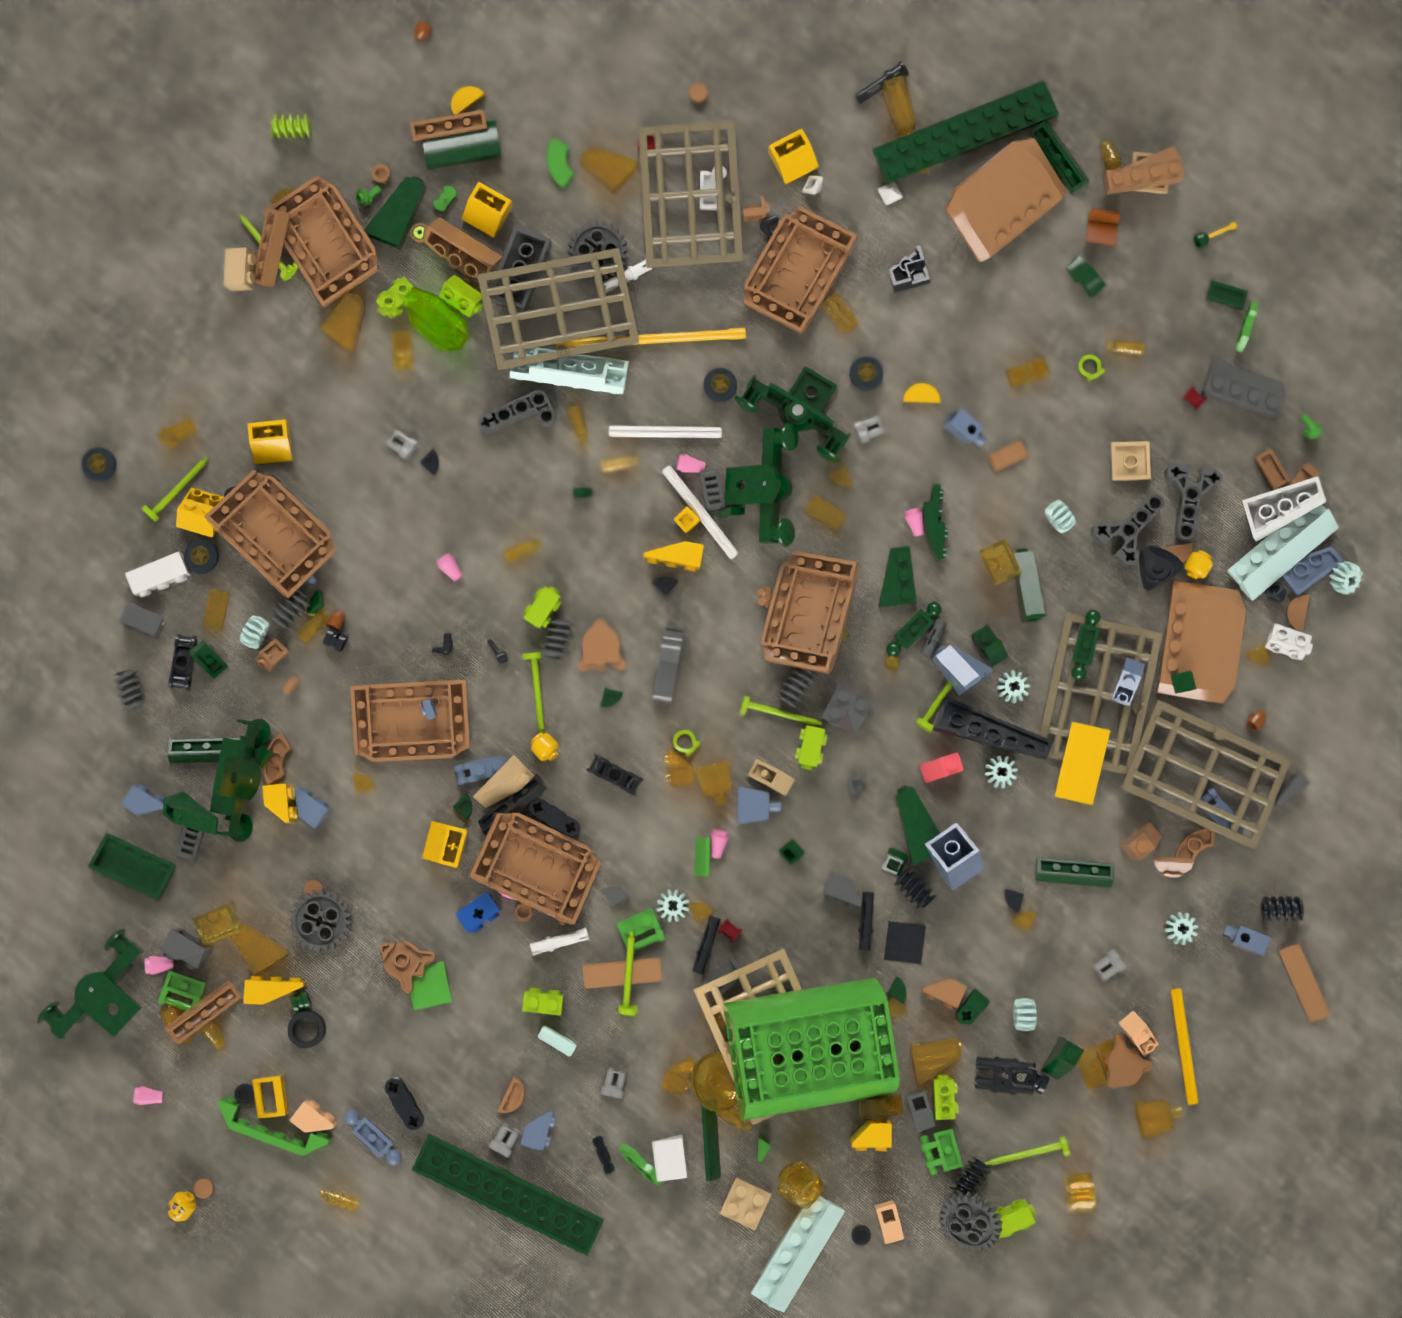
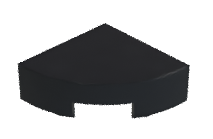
(431, 462)
(665, 584)
(1013, 899)

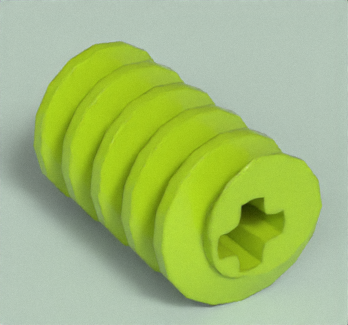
(290, 126)

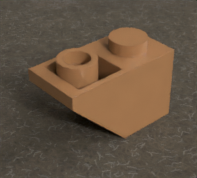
(946, 990)

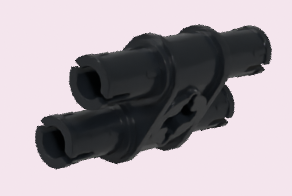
(1011, 1068)

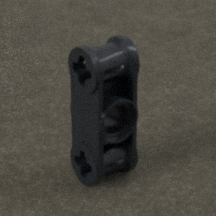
(184, 673)
(623, 782)
(554, 817)
(404, 1103)

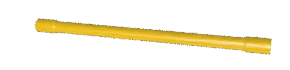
(730, 334)

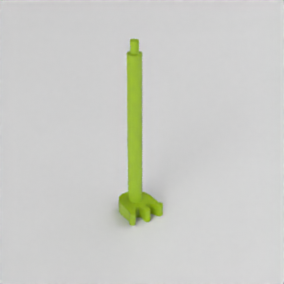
(286, 272)
(153, 514)
(537, 689)
(746, 703)
(923, 723)
(627, 1009)
(1031, 1152)

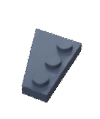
(1311, 570)

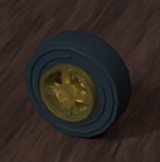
(866, 365)
(723, 378)
(92, 461)
(195, 553)

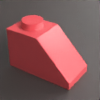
(941, 767)

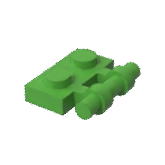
(946, 1148)

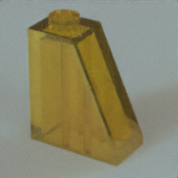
(899, 105)
(608, 167)
(345, 322)
(258, 948)
(934, 1056)

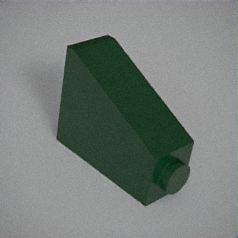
(1062, 1058)

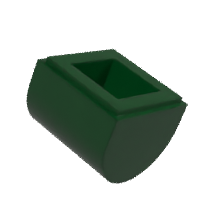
(791, 851)

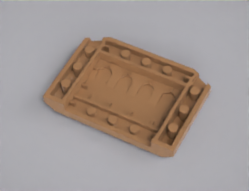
(1004, 197)
(326, 240)
(798, 268)
(272, 532)
(809, 611)
(1202, 638)
(392, 725)
(536, 866)

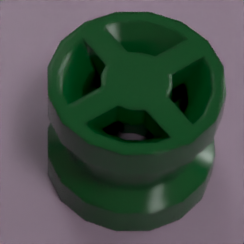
(300, 1001)

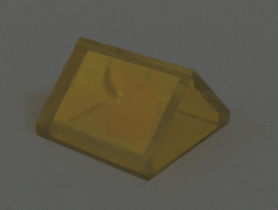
(1000, 562)
(217, 923)
(1093, 1064)

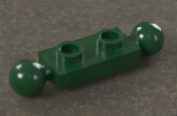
(913, 629)
(1085, 645)

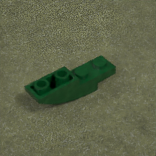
(935, 531)

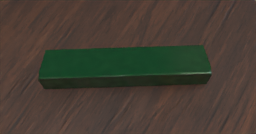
(1059, 156)
(194, 750)
(1074, 872)
(711, 1144)

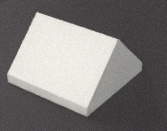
(670, 1158)

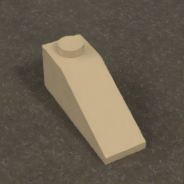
(505, 782)

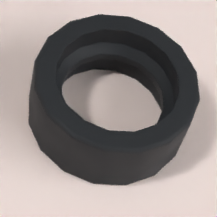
(292, 1029)

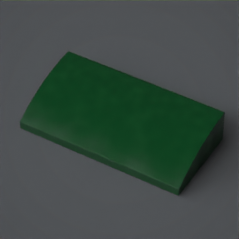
(463, 147)
(132, 867)

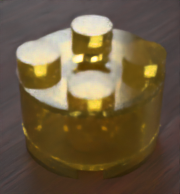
(800, 1184)
(1082, 1193)

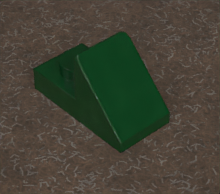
(989, 645)
(208, 659)

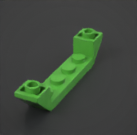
(230, 1110)

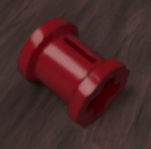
(1194, 398)
(729, 930)

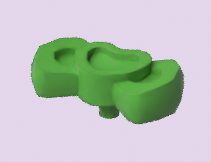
(445, 199)

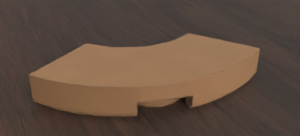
(274, 767)
(1194, 843)

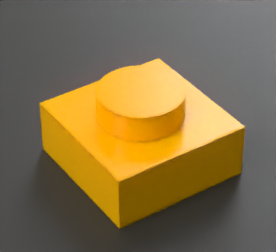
(687, 519)

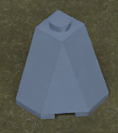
(960, 668)

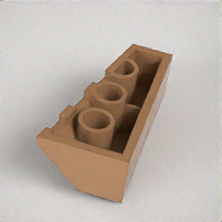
(1153, 171)
(461, 251)

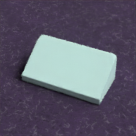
(557, 1040)

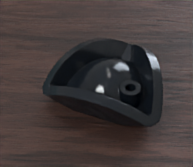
(1158, 566)

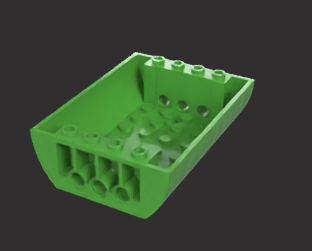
(811, 1023)

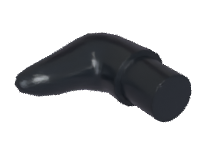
(764, 225)
(448, 645)

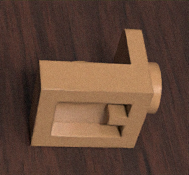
(755, 213)
(271, 655)

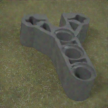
(1181, 485)
(1128, 543)
(668, 663)

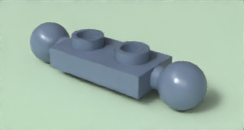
(372, 1137)

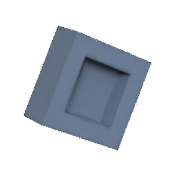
(428, 709)

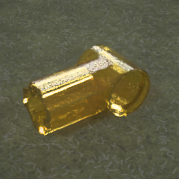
(179, 433)

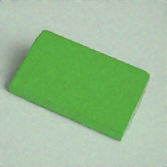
(702, 856)

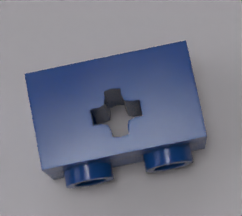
(467, 914)

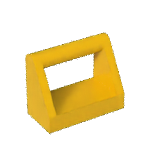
(280, 1096)

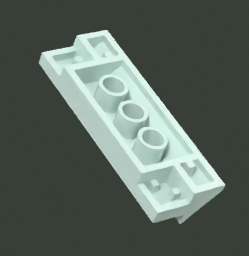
(575, 371)
(1282, 551)
(797, 1253)

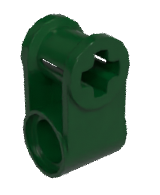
(974, 1004)

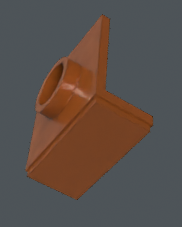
(1102, 227)

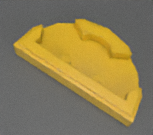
(465, 98)
(922, 394)

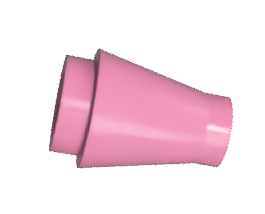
(689, 464)
(915, 521)
(449, 567)
(718, 841)
(157, 964)
(147, 1096)

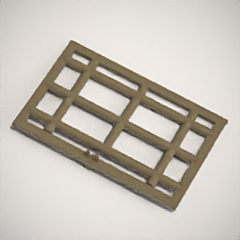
(731, 198)
(558, 308)
(1138, 708)
(1218, 734)

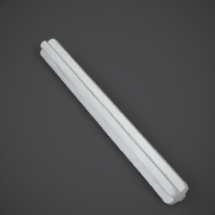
(665, 431)
(698, 509)

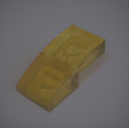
(402, 350)

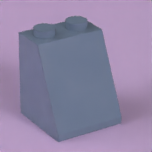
(955, 856)

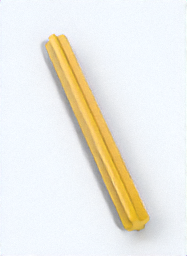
(1184, 1046)

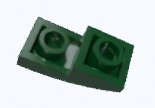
(1085, 275)

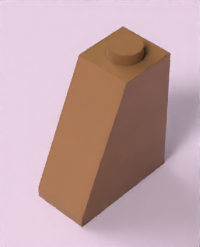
(1141, 842)

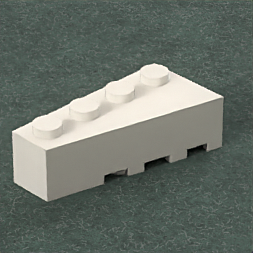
(1281, 506)

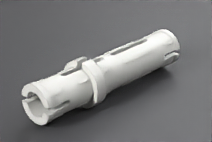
(630, 273)
(550, 944)

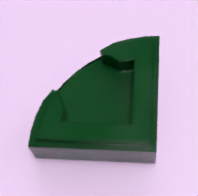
(582, 492)
(732, 511)
(316, 603)
(610, 697)
(262, 755)
(464, 806)
(898, 989)

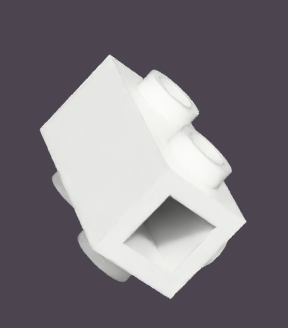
(1289, 642)

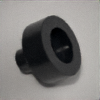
(1276, 592)

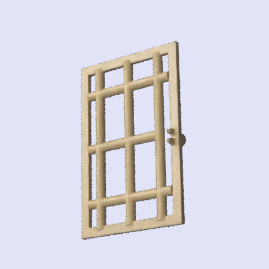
(748, 993)

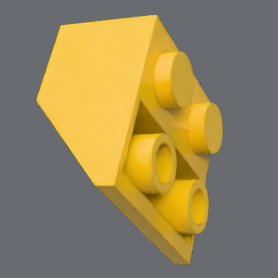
(793, 156)
(486, 210)
(270, 441)
(194, 508)
(280, 801)
(445, 844)
(873, 1134)

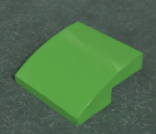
(432, 988)

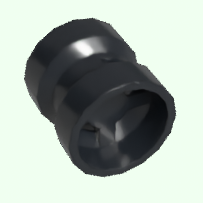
(335, 639)
(1040, 1082)

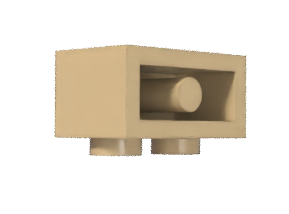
(239, 269)

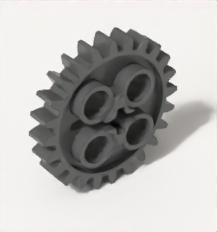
(609, 239)
(315, 937)
(970, 1221)

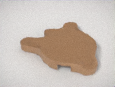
(601, 647)
(404, 961)
(1124, 1065)

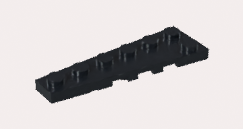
(974, 725)

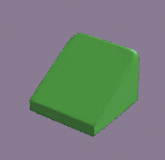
(763, 1148)

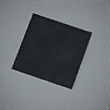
(904, 942)

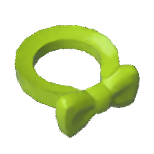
(1090, 377)
(688, 752)

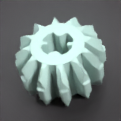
(1060, 516)
(1346, 577)
(254, 632)
(1010, 680)
(1008, 772)
(665, 905)
(1178, 935)
(1024, 1014)

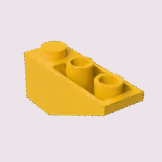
(681, 554)
(264, 991)

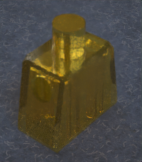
(715, 781)
(1155, 1117)

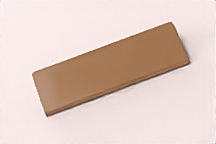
(448, 125)
(270, 247)
(614, 973)
(1304, 982)
(202, 1012)

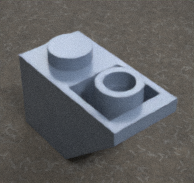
(1128, 681)
(141, 801)
(309, 808)
(536, 1131)

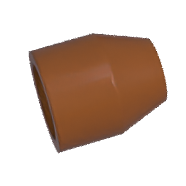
(422, 30)
(336, 620)
(1256, 720)

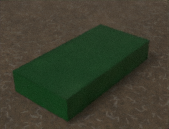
(1226, 295)

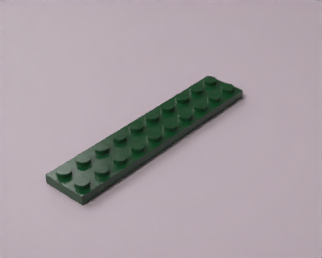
(965, 132)
(508, 1194)

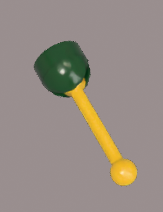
(1202, 239)

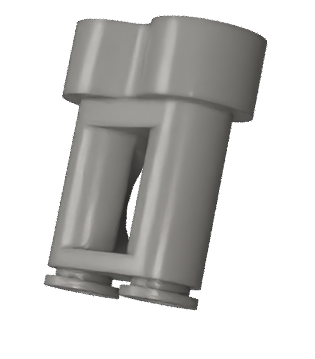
(862, 431)
(407, 448)
(1115, 960)
(614, 1091)
(501, 1147)

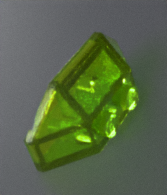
(436, 320)

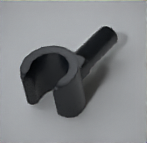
(500, 656)

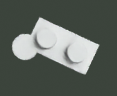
(707, 181)

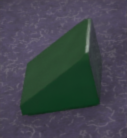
(1183, 682)
(894, 861)

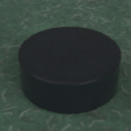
(244, 1093)
(861, 1234)

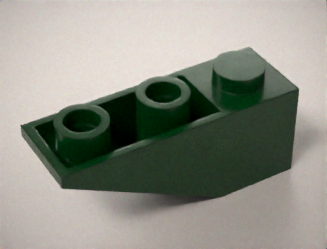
(188, 813)

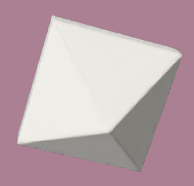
(813, 185)
(890, 193)

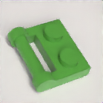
(639, 924)
(183, 986)

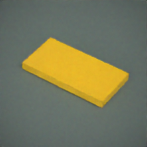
(1082, 763)

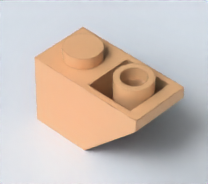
(1138, 1033)
(311, 1118)
(889, 1222)

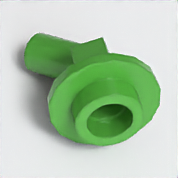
(365, 198)
(1313, 429)

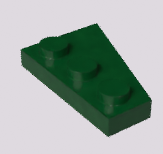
(898, 580)

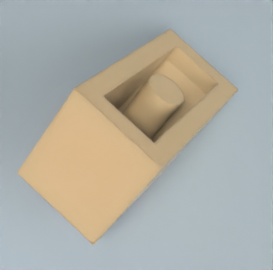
(771, 777)

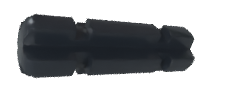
(603, 1154)

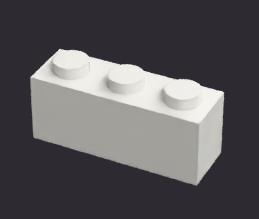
(158, 574)

